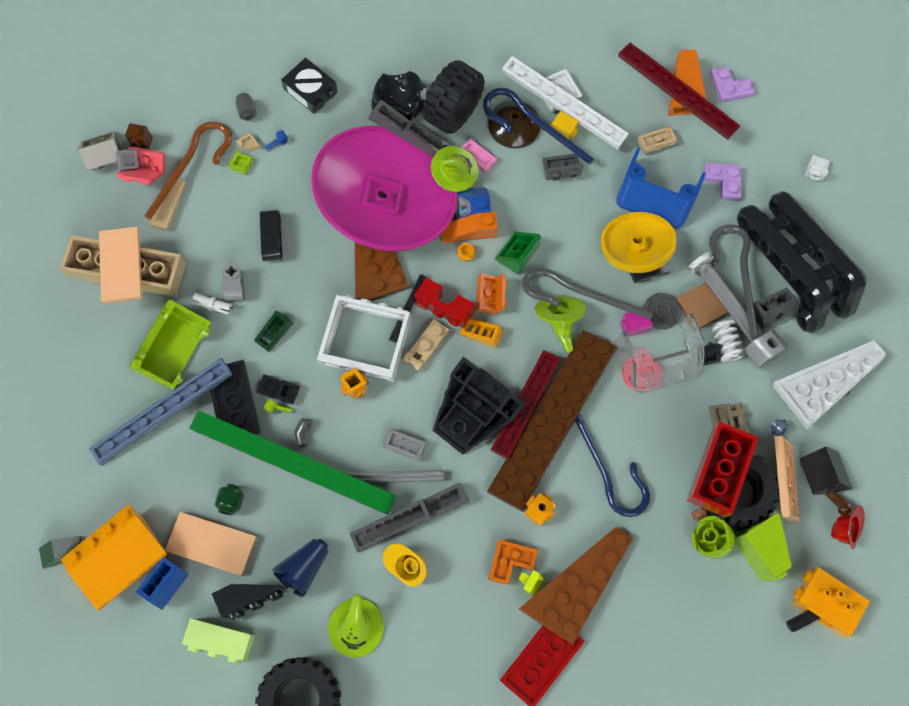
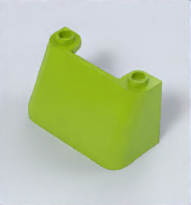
(169, 345)

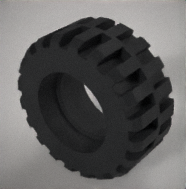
(453, 96)
(763, 499)
(299, 668)

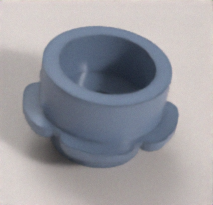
(779, 427)

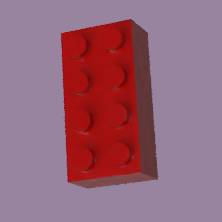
(722, 469)

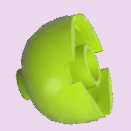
(713, 537)

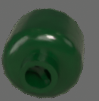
(229, 499)

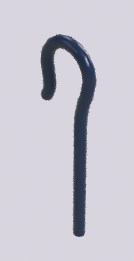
(534, 118)
(607, 479)

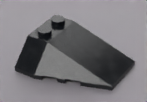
(474, 407)

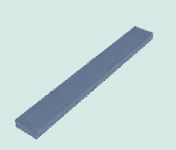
(160, 411)

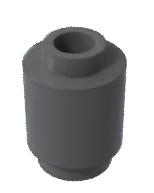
(245, 107)

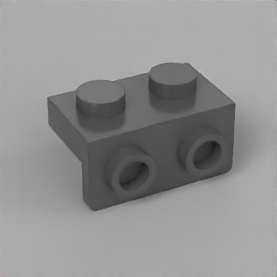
(562, 167)

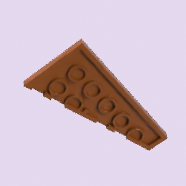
(377, 273)
(572, 595)

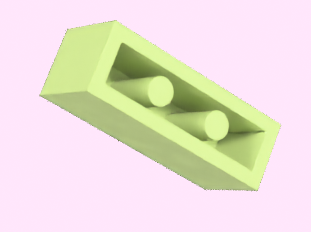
(217, 640)

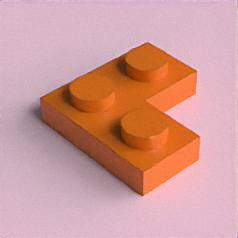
(510, 555)

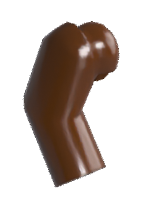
(844, 507)

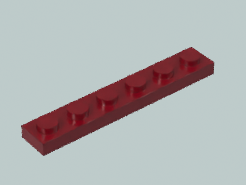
(530, 396)

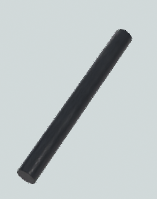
(408, 306)

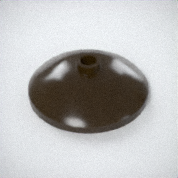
(523, 129)

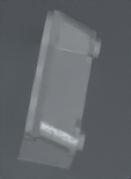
(651, 374)

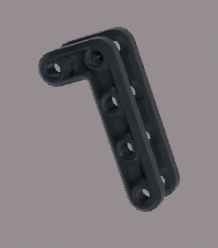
(809, 284)

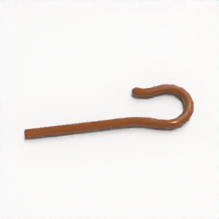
(187, 158)

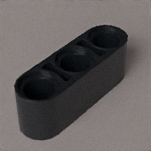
(270, 235)

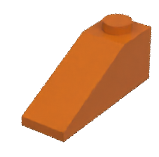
(471, 228)

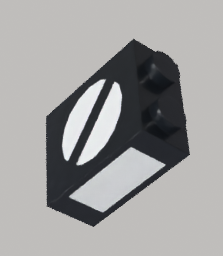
(309, 85)

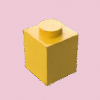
(565, 125)

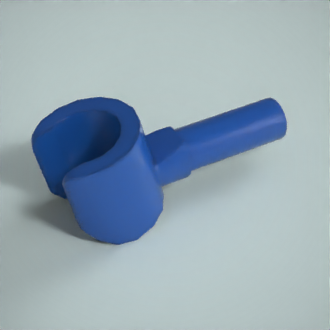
(281, 139)

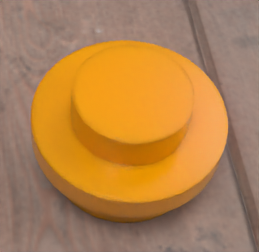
(466, 252)

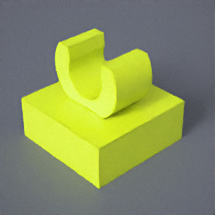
(531, 582)

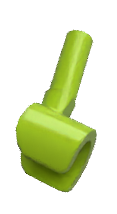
(270, 406)

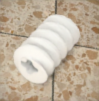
(726, 340)

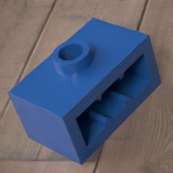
(162, 583)

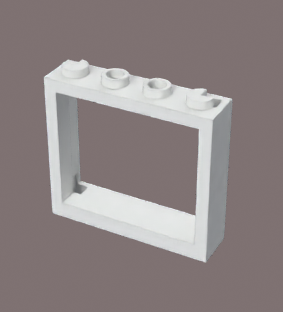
(364, 306)

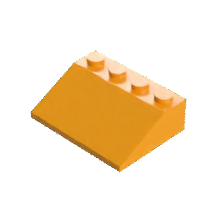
(113, 557)

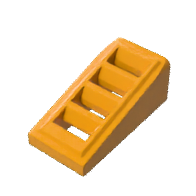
(487, 340)

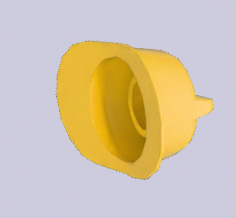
(405, 564)

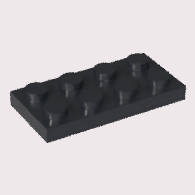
(234, 399)

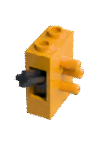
(827, 602)

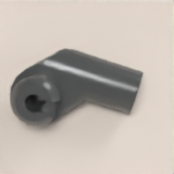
(300, 430)

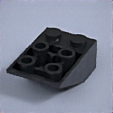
(239, 598)

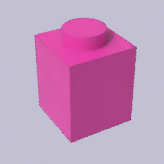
(635, 324)

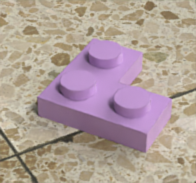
(727, 88)
(728, 176)

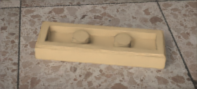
(167, 210)

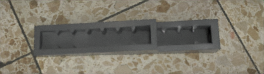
(410, 131)
(409, 517)

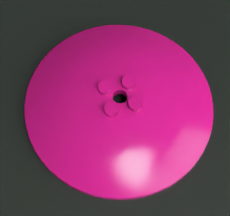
(374, 162)

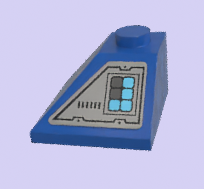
(472, 202)

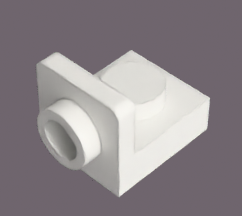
(817, 168)

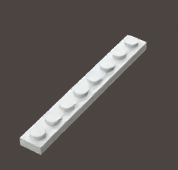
(564, 102)

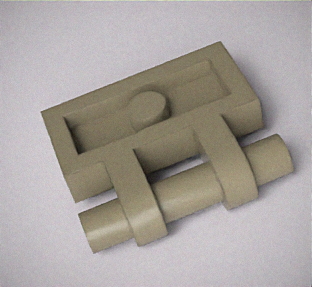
(724, 414)

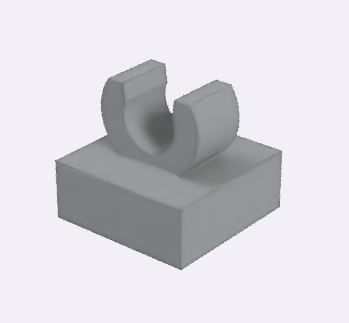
(127, 159)

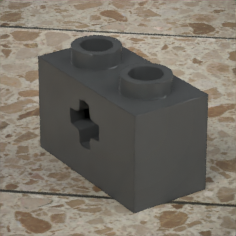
(775, 308)

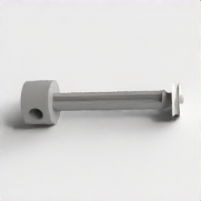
(760, 350)

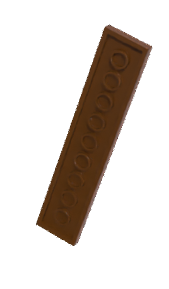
(552, 421)

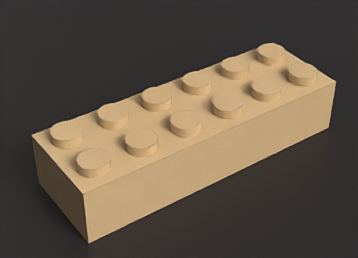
(159, 269)

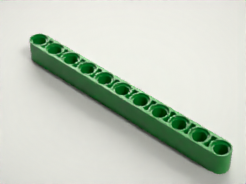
(293, 462)

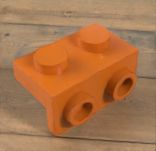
(491, 293)

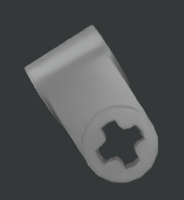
(233, 285)

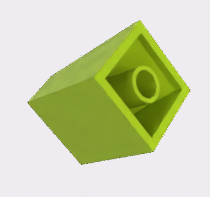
(766, 548)

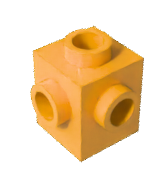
(354, 377)
(533, 512)

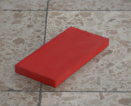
(539, 665)

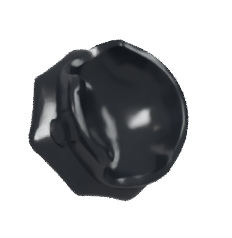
(401, 92)

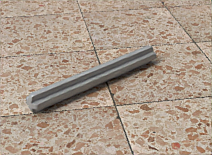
(399, 476)

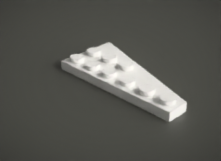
(822, 385)

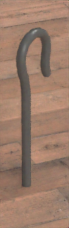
(743, 267)
(578, 289)

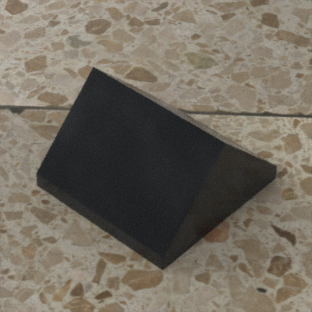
(825, 472)

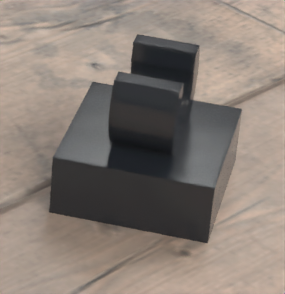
(711, 353)

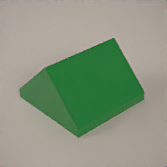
(518, 250)

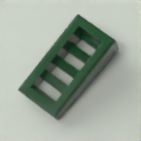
(278, 334)

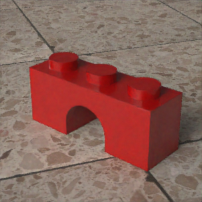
(457, 312)

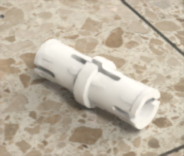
(212, 304)

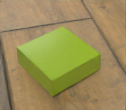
(241, 163)

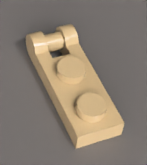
(426, 344)

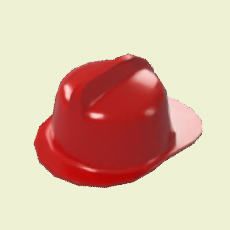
(849, 527)

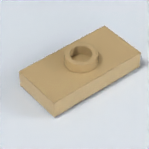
(657, 140)

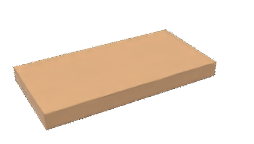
(120, 265)
(787, 479)
(211, 544)

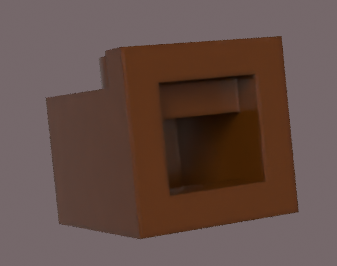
(138, 136)

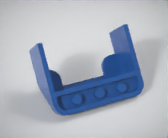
(644, 196)

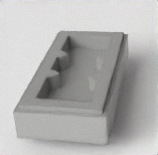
(404, 444)

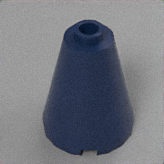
(302, 567)

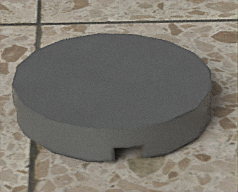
(665, 310)

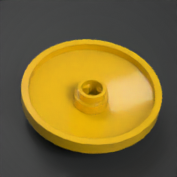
(638, 242)

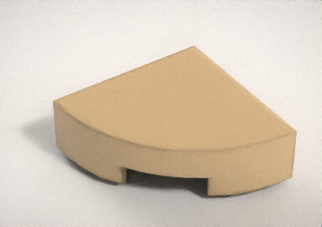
(248, 142)

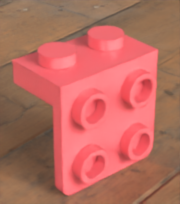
(150, 168)

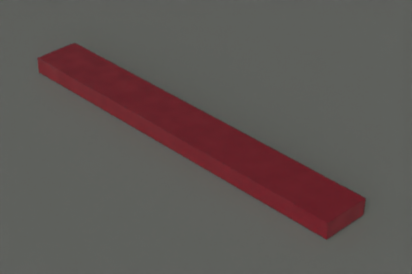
(679, 91)

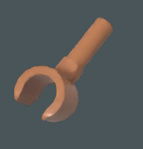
(698, 514)

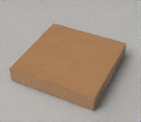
(703, 304)

